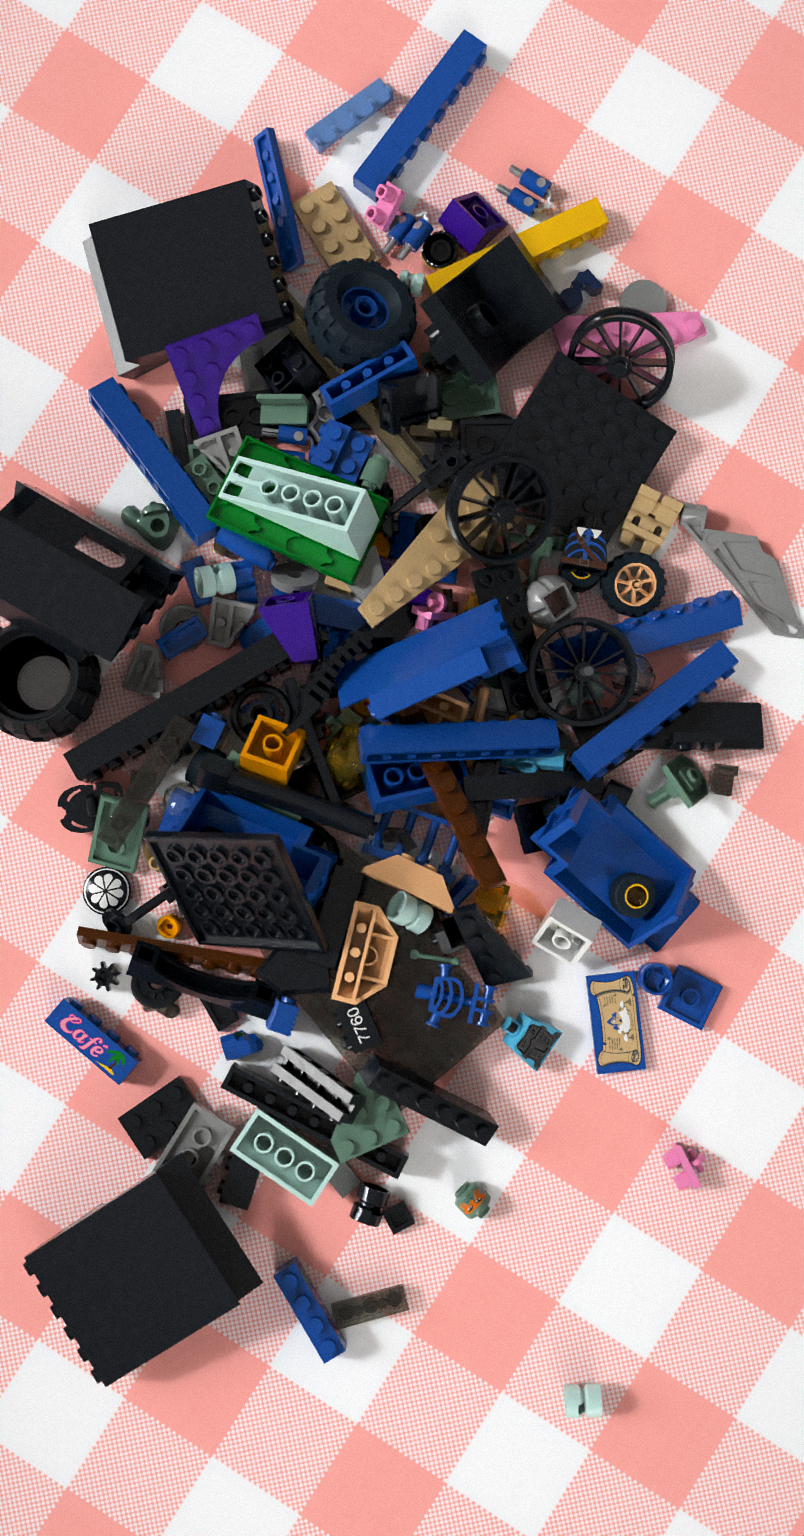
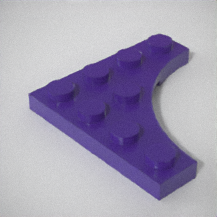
(203, 362)

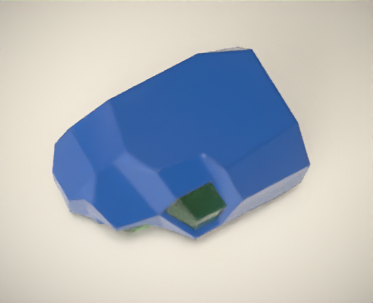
(240, 1044)

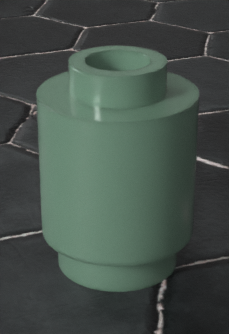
(374, 472)

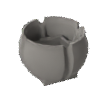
(537, 606)

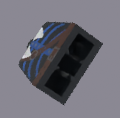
(585, 549)

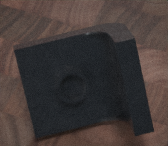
(492, 311)

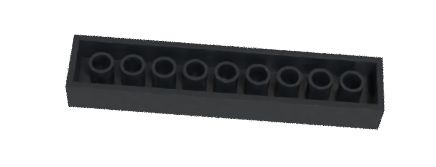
(198, 696)

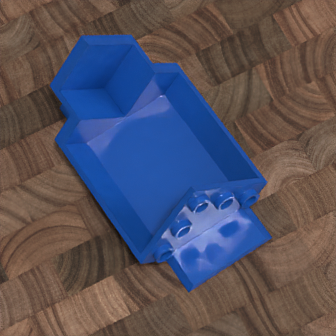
(431, 662)
(240, 816)
(602, 840)

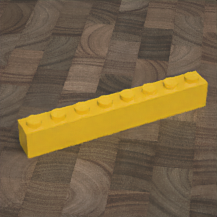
(542, 240)

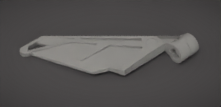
(747, 568)

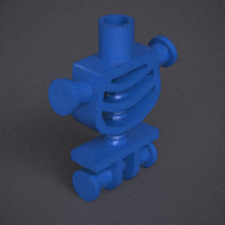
(432, 993)

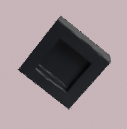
(398, 1217)

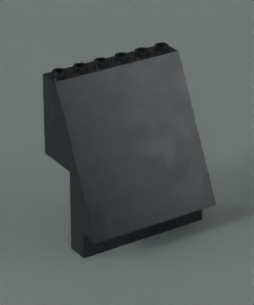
(185, 272)
(142, 1271)

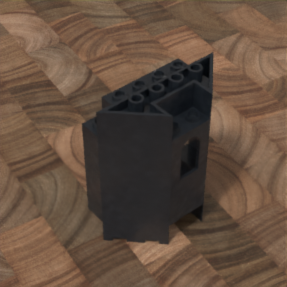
(66, 593)

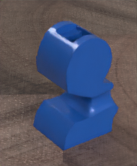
(245, 582)

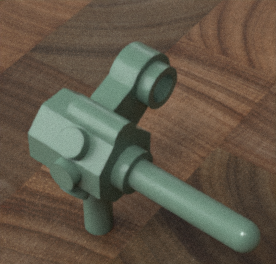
(553, 542)

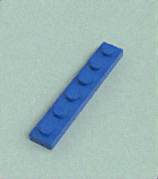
(278, 200)

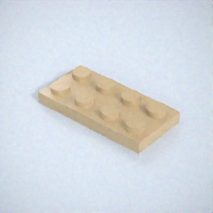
(332, 226)

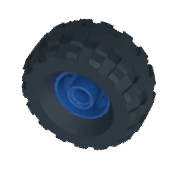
(358, 312)

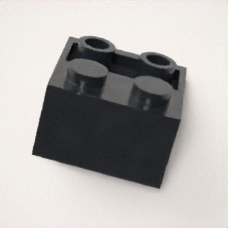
(289, 368)

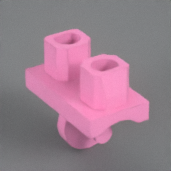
(387, 206)
(432, 613)
(687, 1177)

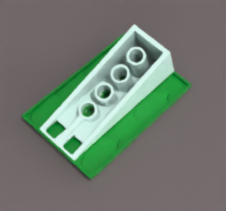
(298, 510)

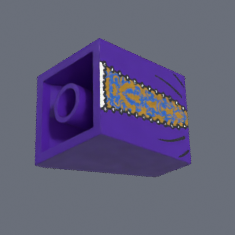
(294, 624)

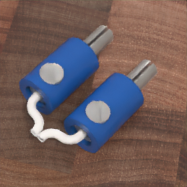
(532, 182)
(408, 232)
(291, 435)

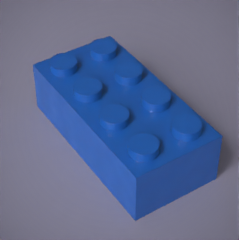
(401, 785)

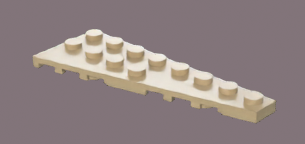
(427, 559)

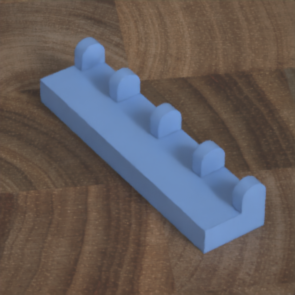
(349, 115)

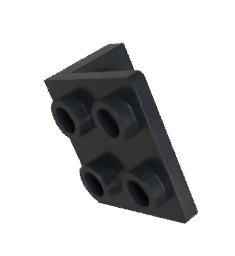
(531, 818)

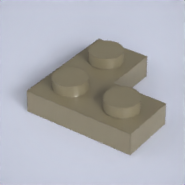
(440, 427)

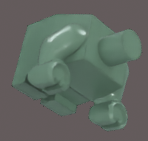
(343, 717)

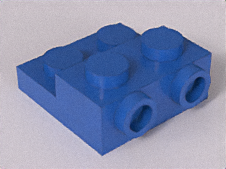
(341, 451)

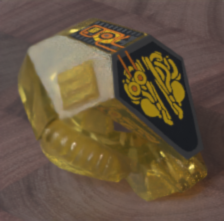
(343, 756)

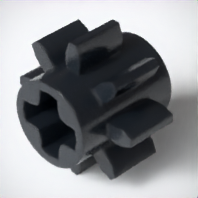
(103, 982)

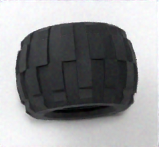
(35, 725)

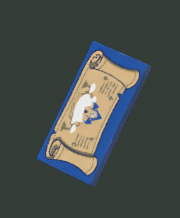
(615, 1022)

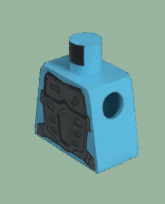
(530, 1038)

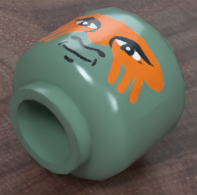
(472, 1200)

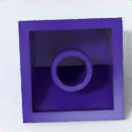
(471, 221)

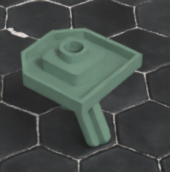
(684, 781)

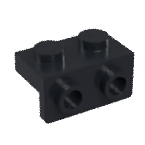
(446, 934)

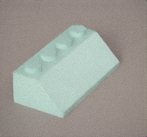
(285, 1155)

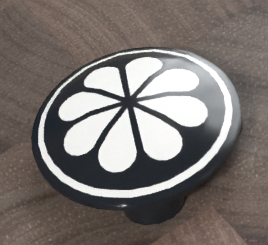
(106, 889)

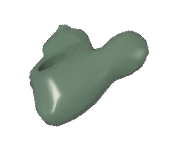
(155, 525)

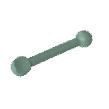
(414, 954)

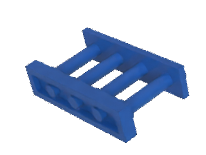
(375, 846)

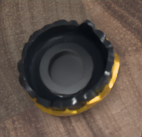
(440, 250)

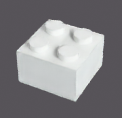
(566, 931)

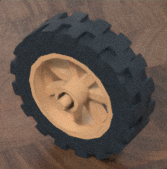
(651, 597)

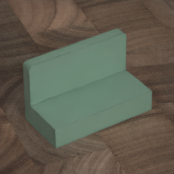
(284, 410)

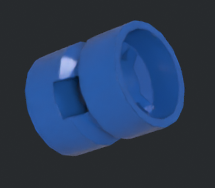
(654, 978)

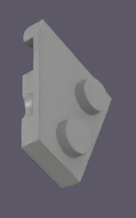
(228, 620)

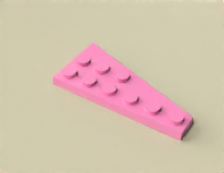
(681, 325)

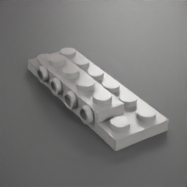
(200, 1141)

